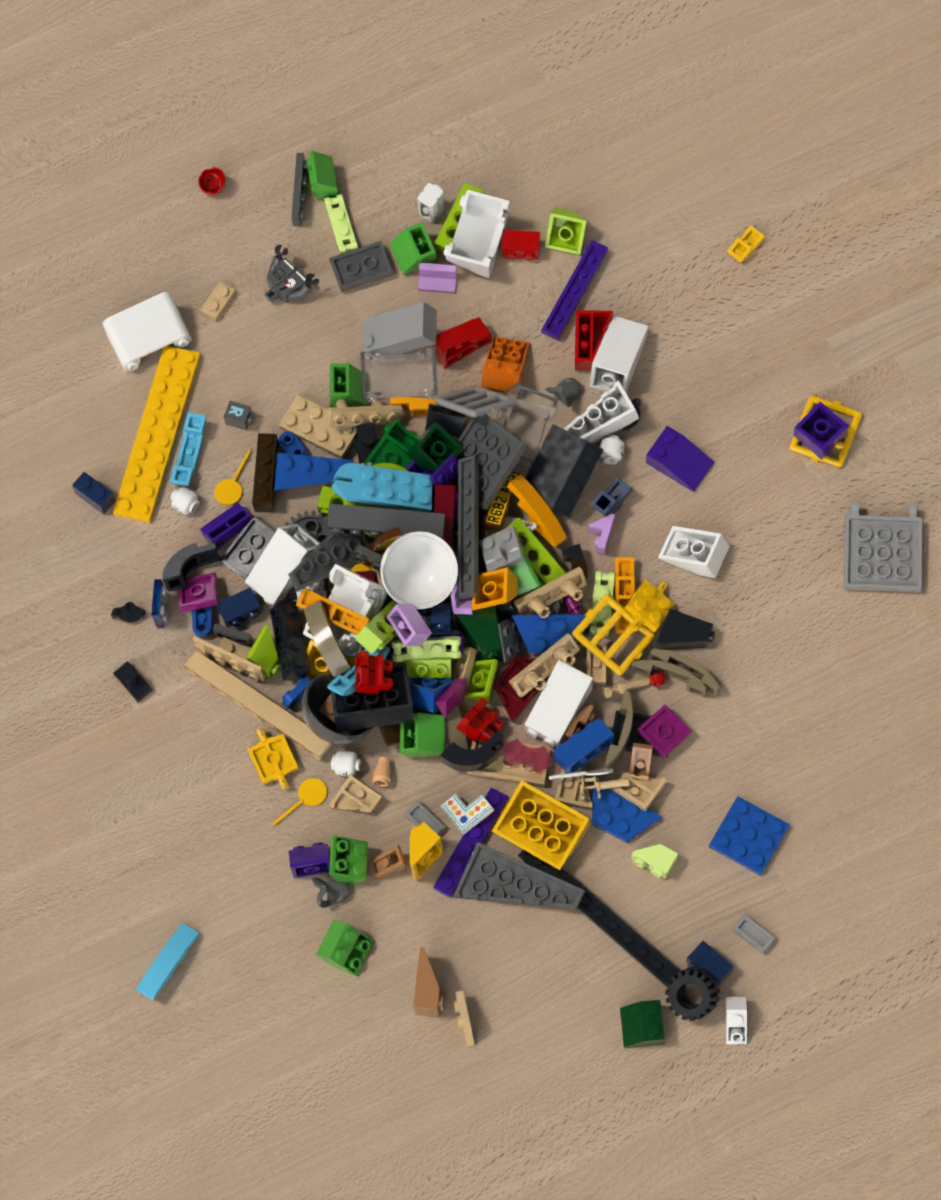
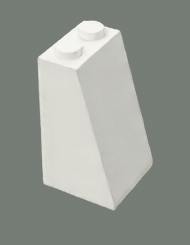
(618, 354)
(279, 558)
(559, 704)

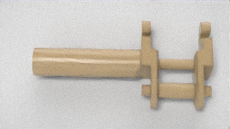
(620, 688)
(601, 785)

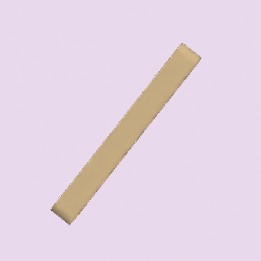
(256, 704)

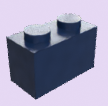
(93, 493)
(239, 608)
(707, 958)

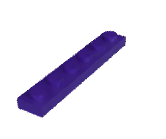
(574, 290)
(455, 867)

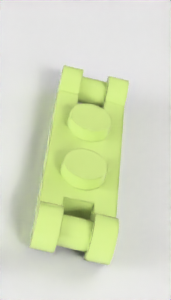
(340, 224)
(599, 592)
(432, 648)

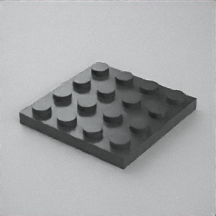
(497, 455)

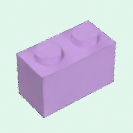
(409, 625)

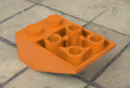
(504, 363)

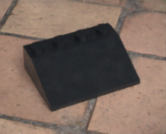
(563, 469)
(375, 710)

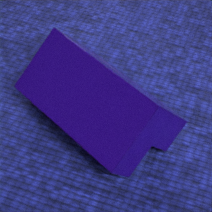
(226, 525)

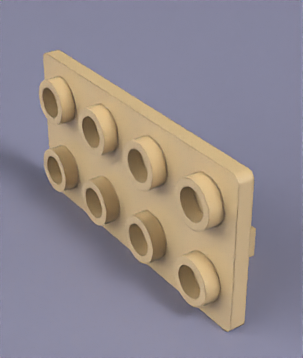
(232, 655)

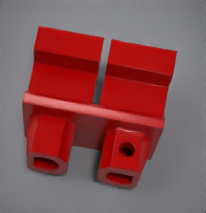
(370, 673)
(478, 720)

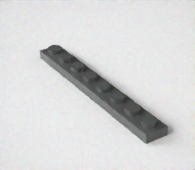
(468, 526)

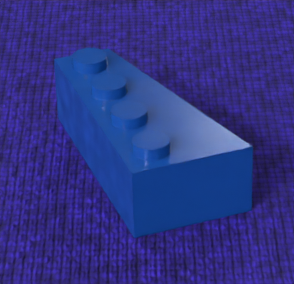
(304, 470)

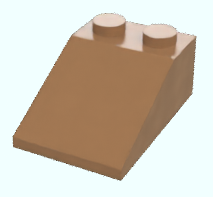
(427, 994)

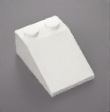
(695, 550)

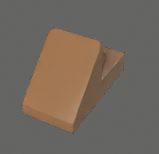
(641, 759)
(387, 863)

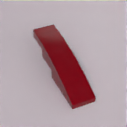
(445, 505)

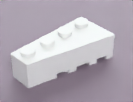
(604, 417)

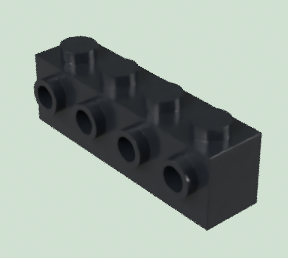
(289, 640)

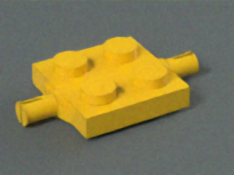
(649, 606)
(272, 759)

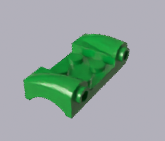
(393, 445)

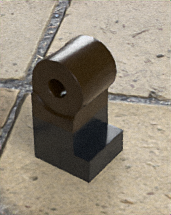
(575, 557)

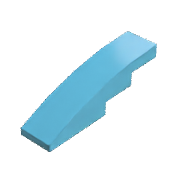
(167, 961)

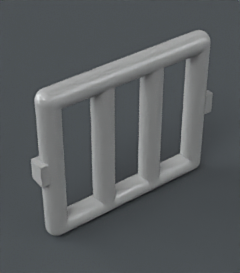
(463, 401)

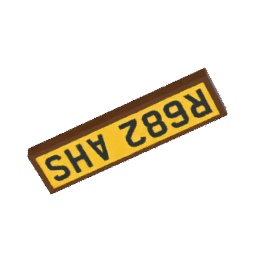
(499, 507)
(385, 540)

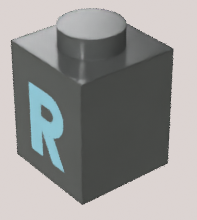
(238, 415)

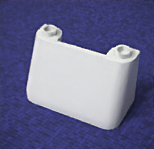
(478, 232)
(145, 329)
(358, 595)

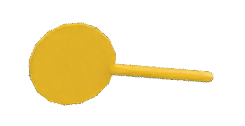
(229, 491)
(311, 793)

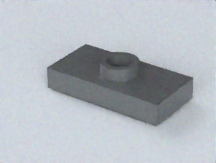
(233, 634)

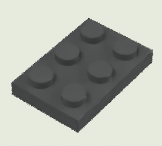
(361, 266)

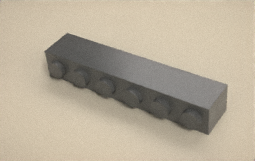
(379, 520)

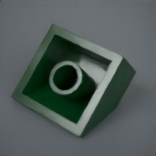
(434, 448)
(642, 1024)

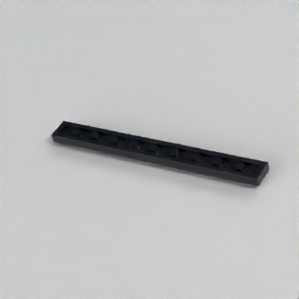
(611, 924)

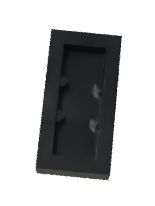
(366, 439)
(132, 681)

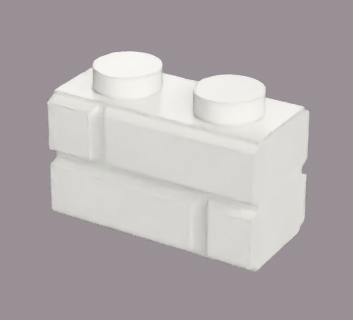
(431, 202)

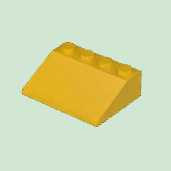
(541, 825)

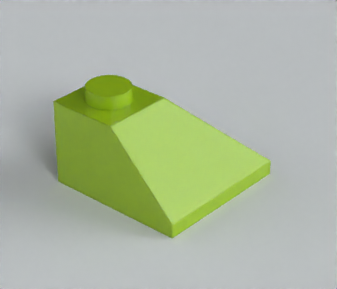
(566, 231)
(264, 653)

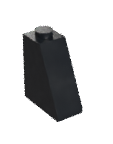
(684, 632)

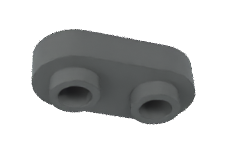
(366, 555)

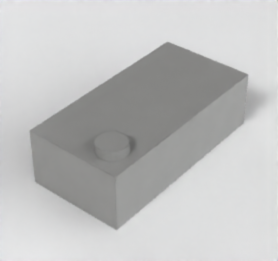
(400, 330)

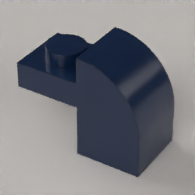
(611, 500)
(441, 619)

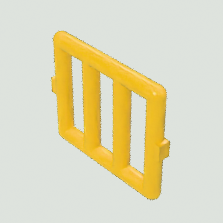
(844, 447)
(591, 645)

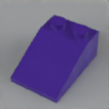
(679, 459)

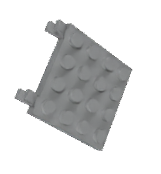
(883, 551)

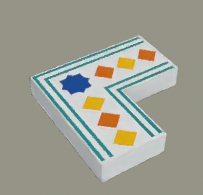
(467, 817)

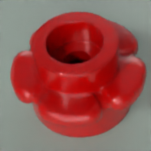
(658, 679)

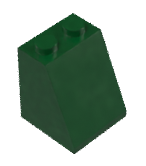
(482, 632)

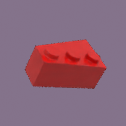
(589, 333)
(461, 341)

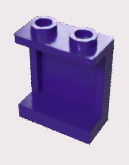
(442, 475)

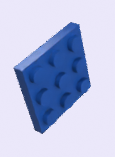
(749, 835)

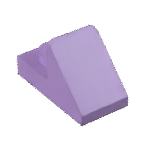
(603, 529)

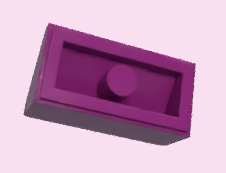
(452, 696)

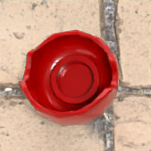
(212, 181)

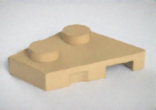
(641, 789)
(569, 791)
(355, 797)
(463, 1020)

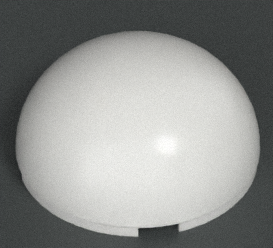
(419, 569)

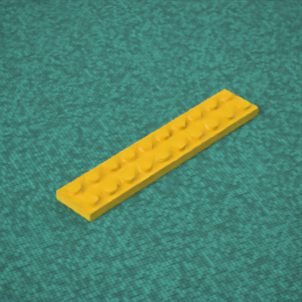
(156, 434)

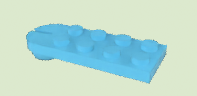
(384, 487)

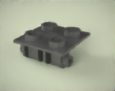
(509, 639)

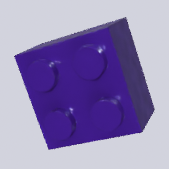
(820, 430)

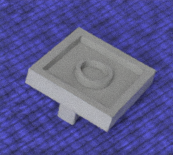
(502, 549)

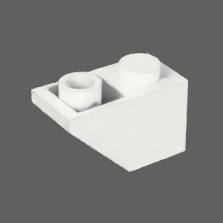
(736, 1020)

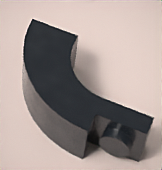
(185, 562)
(473, 759)

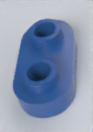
(293, 446)
(202, 620)
(292, 697)

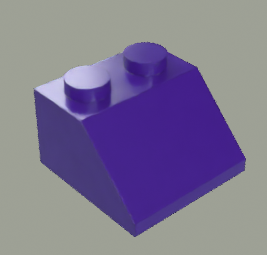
(309, 860)

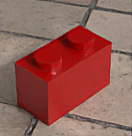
(520, 245)

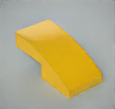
(746, 244)

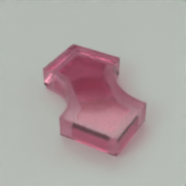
(535, 758)

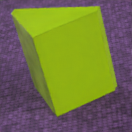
(482, 680)

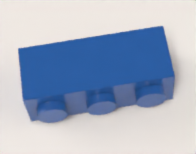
(583, 746)

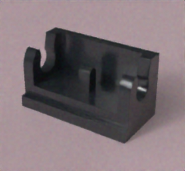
(449, 420)

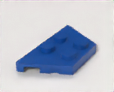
(543, 633)
(619, 816)

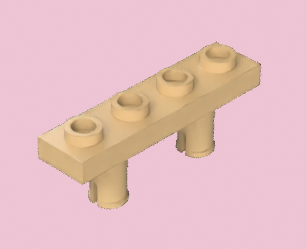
(354, 416)
(551, 592)
(540, 668)

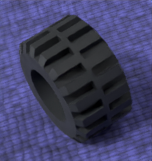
(681, 1004)

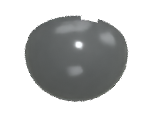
(320, 725)

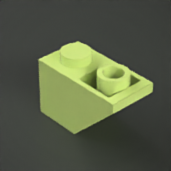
(655, 858)

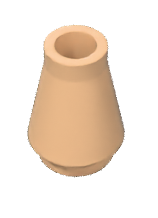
(381, 774)

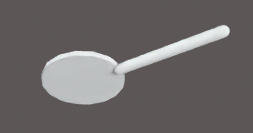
(591, 772)

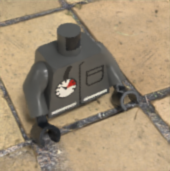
(286, 280)

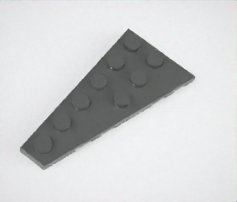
(334, 549)
(506, 879)

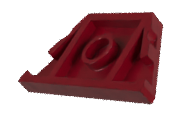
(511, 701)

